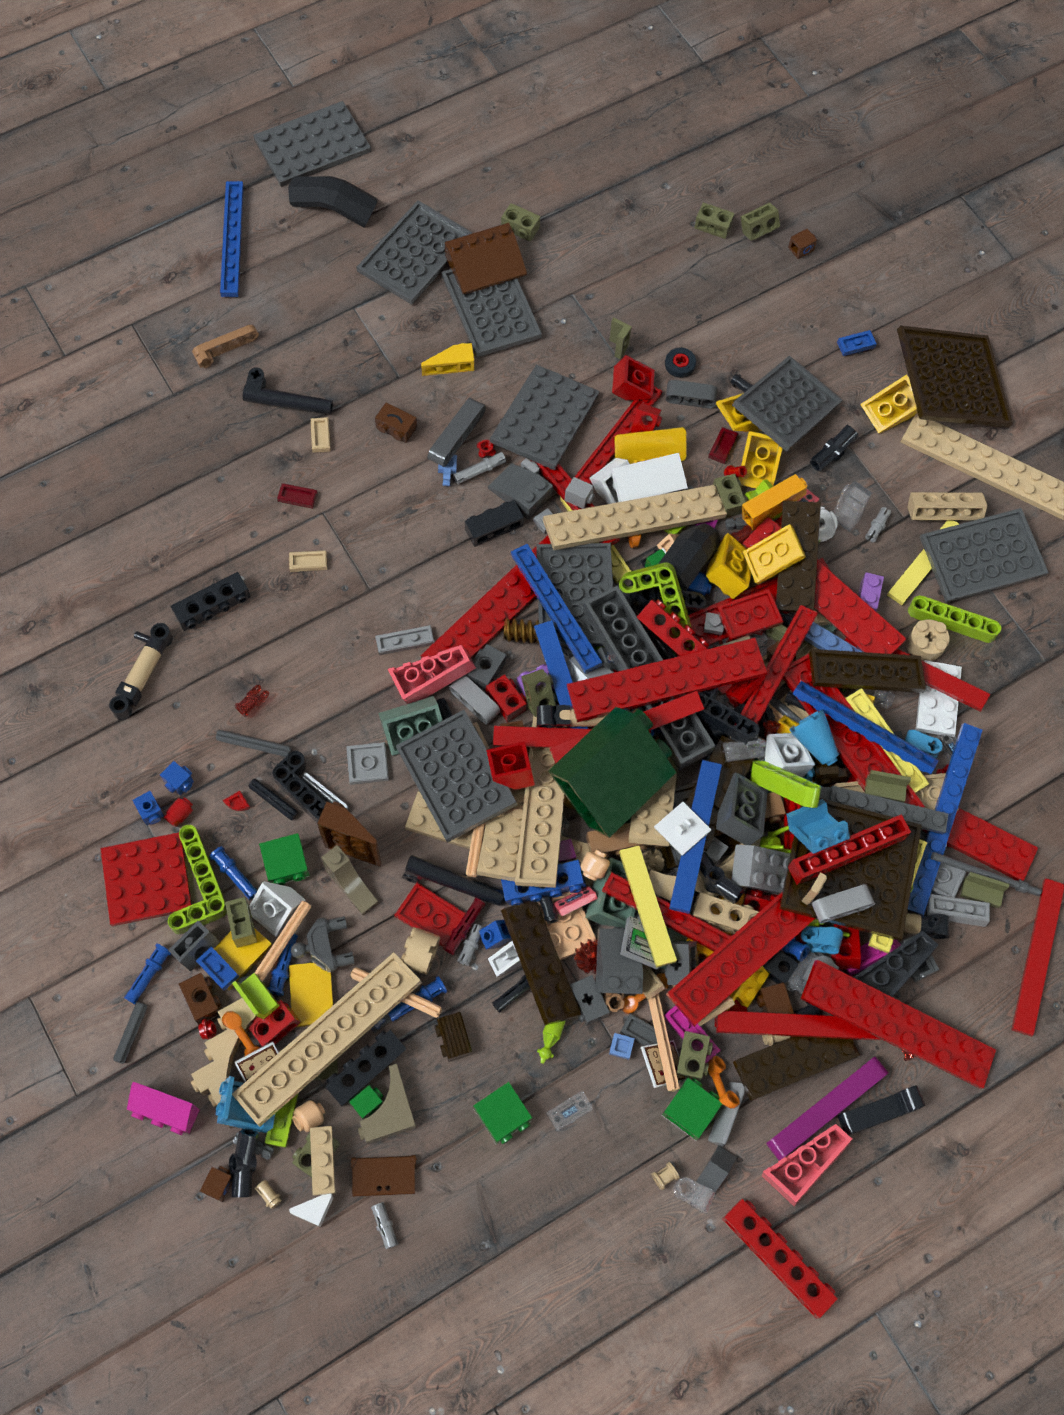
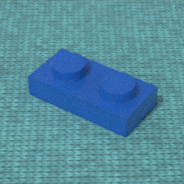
(856, 343)
(217, 968)

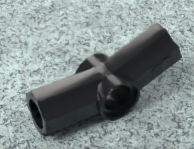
(834, 448)
(721, 884)
(243, 1163)

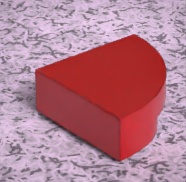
(236, 802)

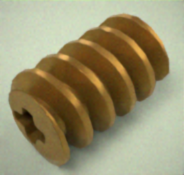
(520, 631)

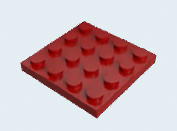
(145, 879)

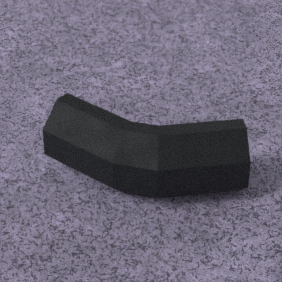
(334, 195)
(691, 553)

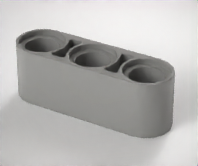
(474, 699)
(843, 903)

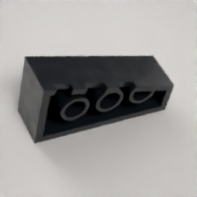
(898, 966)

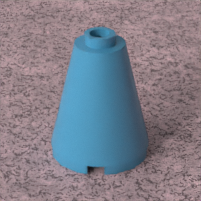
(817, 737)

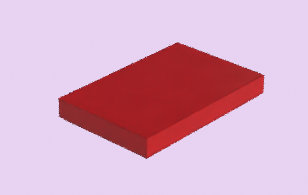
(749, 615)
(429, 912)

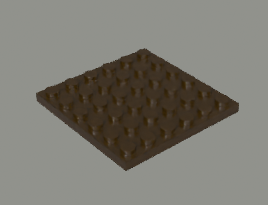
(954, 377)
(885, 872)

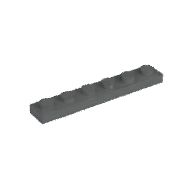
(930, 819)

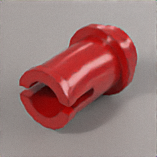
(739, 471)

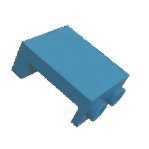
(817, 827)
(232, 1113)

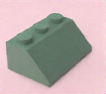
(409, 721)
(607, 909)

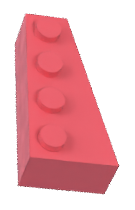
(431, 674)
(802, 1169)

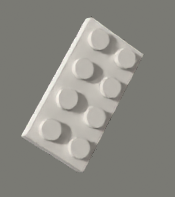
(936, 710)

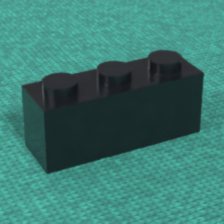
(494, 523)

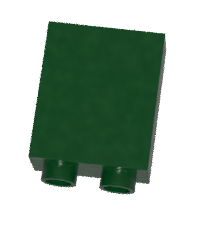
(614, 770)

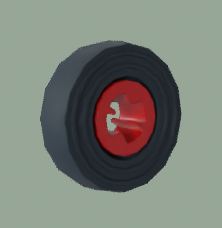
(680, 370)

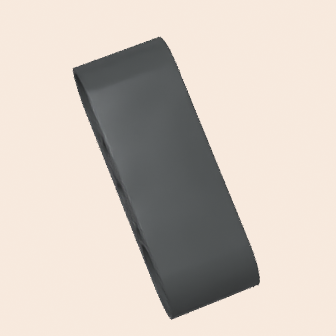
(691, 394)

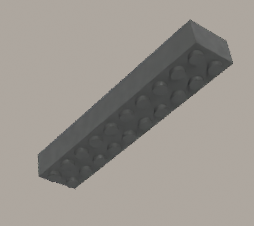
(631, 647)

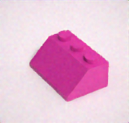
(161, 1109)

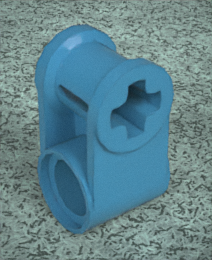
(924, 742)
(823, 939)

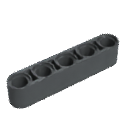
(456, 432)

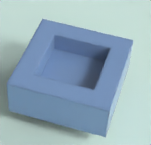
(621, 1046)

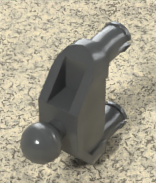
(319, 945)

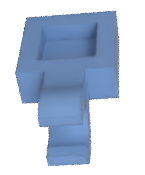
(449, 469)

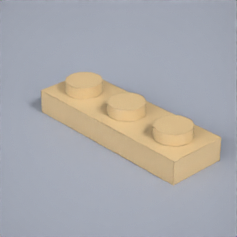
(322, 1160)

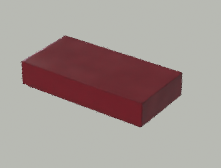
(723, 445)
(297, 495)

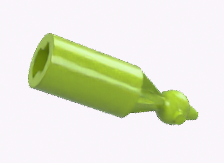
(551, 1035)

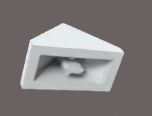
(505, 960)
(313, 1210)

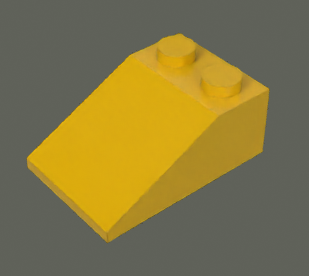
(891, 405)
(735, 419)
(761, 459)
(729, 567)

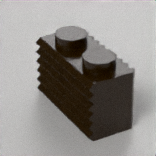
(454, 1037)

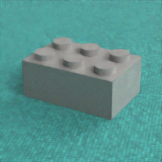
(760, 868)

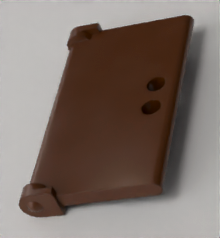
(383, 1172)

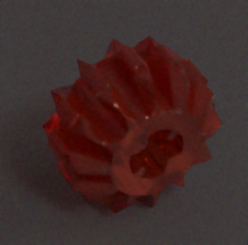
(587, 956)

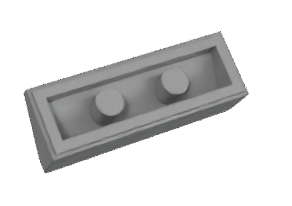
(960, 910)
(726, 1117)

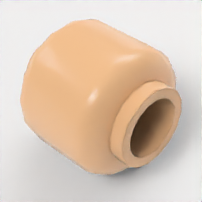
(595, 865)
(308, 1116)

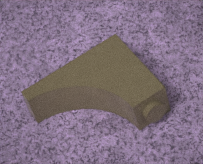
(344, 875)
(392, 1116)

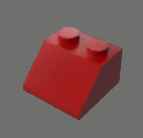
(632, 380)
(511, 766)

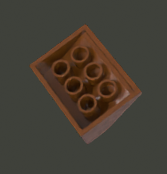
(485, 258)
(343, 829)

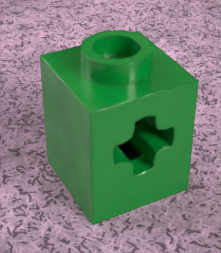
(367, 1102)

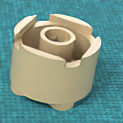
(928, 640)
(420, 950)

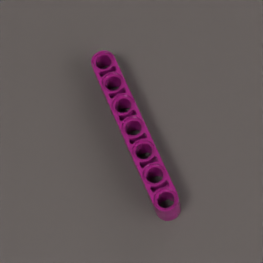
(827, 1108)

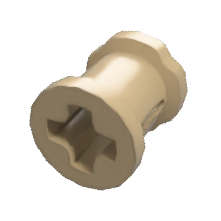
(665, 1176)

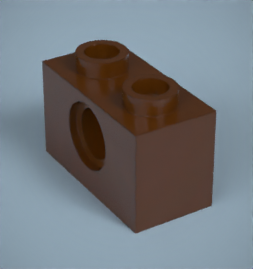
(192, 989)

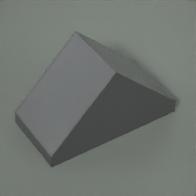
(716, 1169)

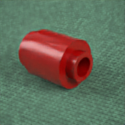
(178, 811)

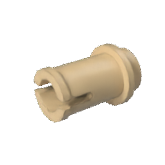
(770, 1039)
(268, 1194)

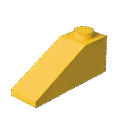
(452, 360)

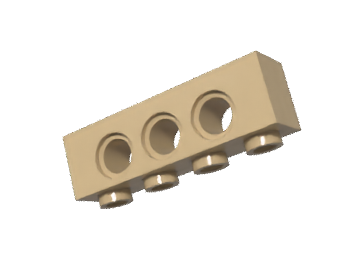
(946, 506)
(723, 921)

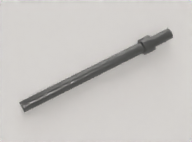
(1020, 885)

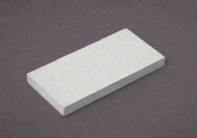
(649, 478)

